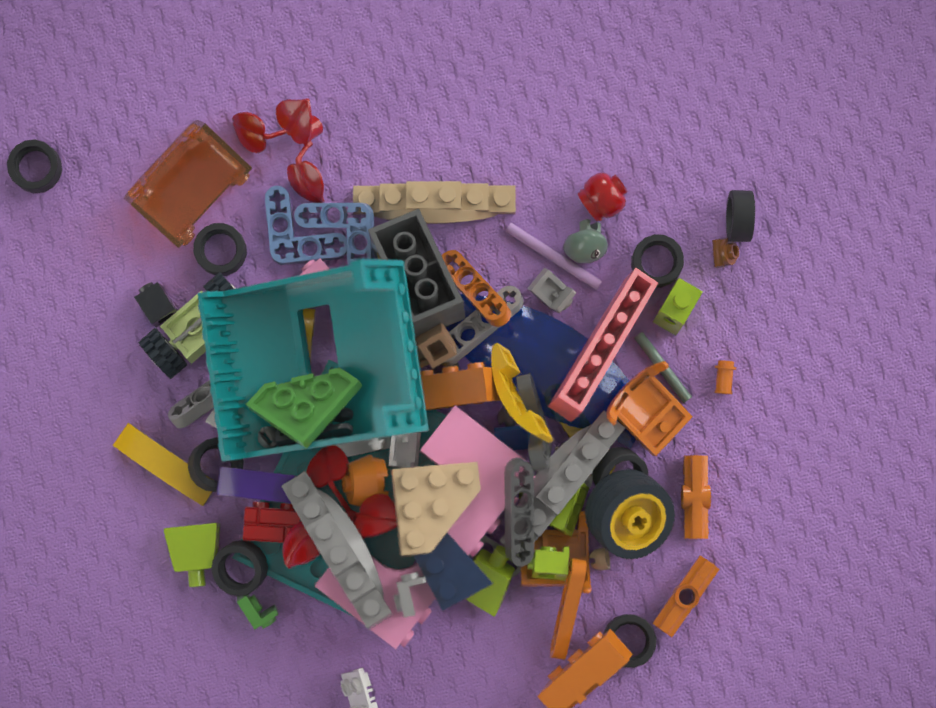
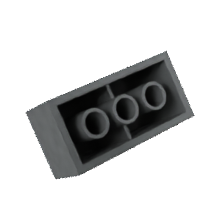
(429, 283)

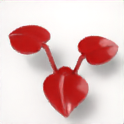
(303, 127)
(375, 516)

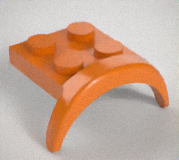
(648, 410)
(578, 549)

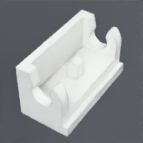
(405, 450)

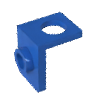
(514, 437)

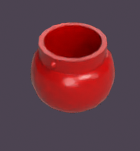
(603, 196)

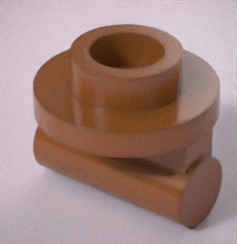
(724, 252)

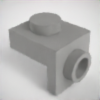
(551, 291)
(403, 600)

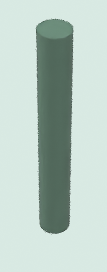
(668, 374)

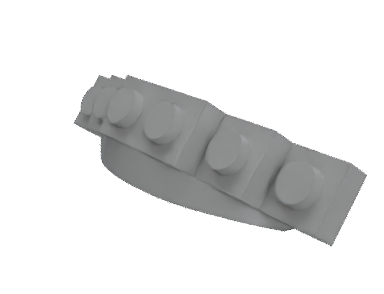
(568, 471)
(340, 547)

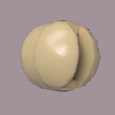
(602, 559)

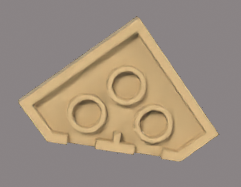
(431, 502)

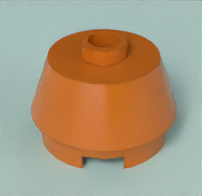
(364, 479)

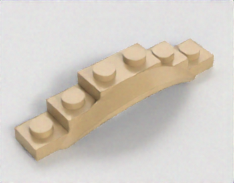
(438, 200)

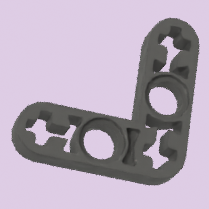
(538, 449)

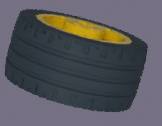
(629, 514)

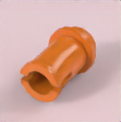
(724, 377)

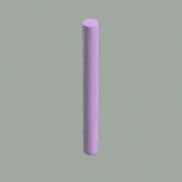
(553, 256)

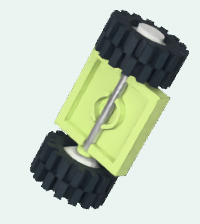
(185, 333)

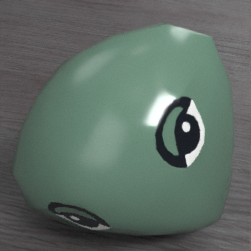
(587, 244)

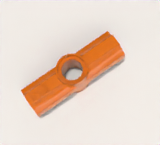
(695, 496)
(697, 581)

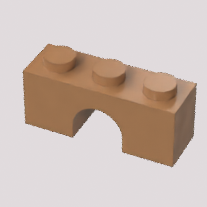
(435, 346)

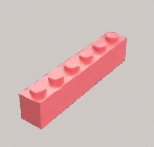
(603, 345)

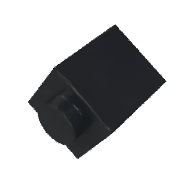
(155, 303)

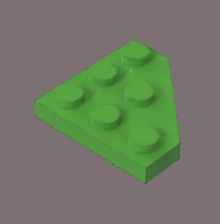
(305, 403)

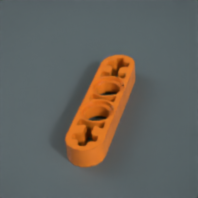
(476, 286)
(568, 609)

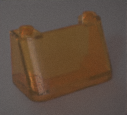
(187, 182)

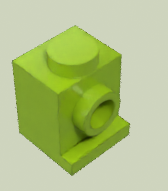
(550, 563)

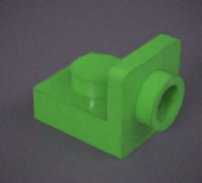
(251, 608)

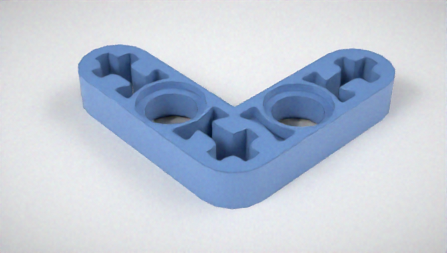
(353, 227)
(287, 237)

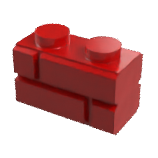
(268, 523)

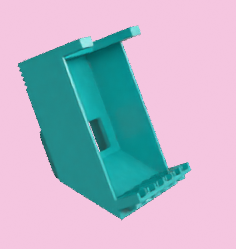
(261, 338)

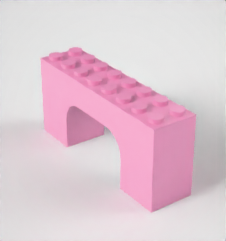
(453, 442)

